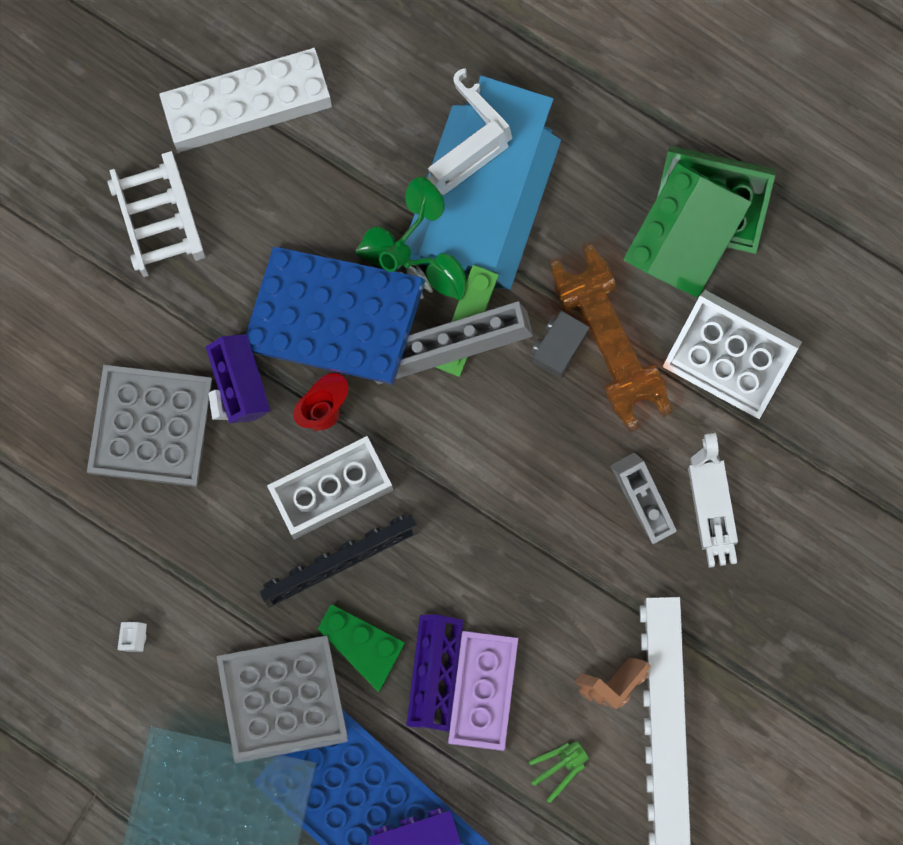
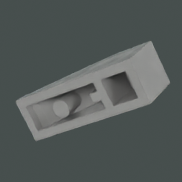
(643, 497)

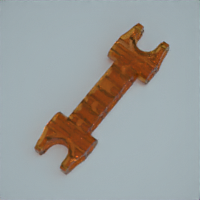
(630, 380)

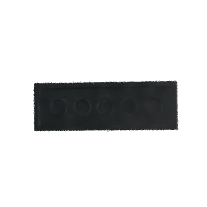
(348, 556)

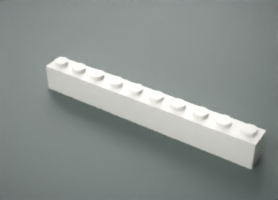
(665, 722)

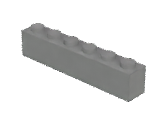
(464, 338)

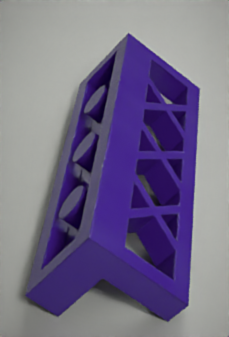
(429, 672)

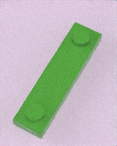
(475, 301)

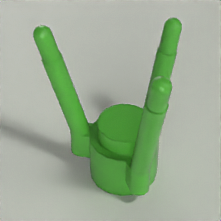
(572, 757)

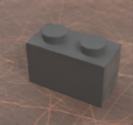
(560, 344)

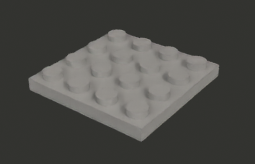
(150, 425)
(281, 699)

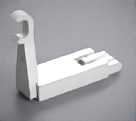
(475, 150)
(713, 503)

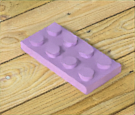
(483, 691)

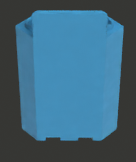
(496, 206)

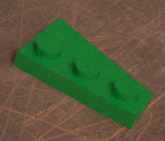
(362, 644)

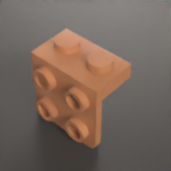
(618, 689)

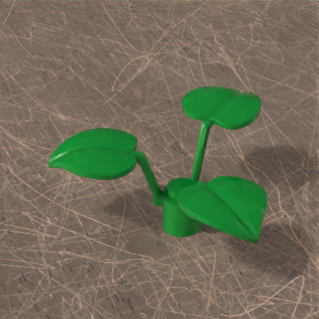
(379, 245)

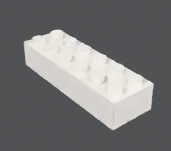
(245, 100)

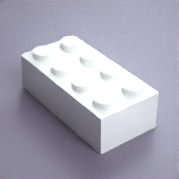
(330, 487)

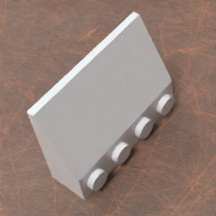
(732, 354)

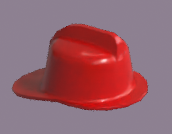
(322, 403)

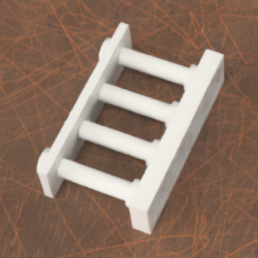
(183, 219)

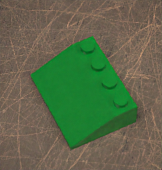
(743, 178)
(687, 230)

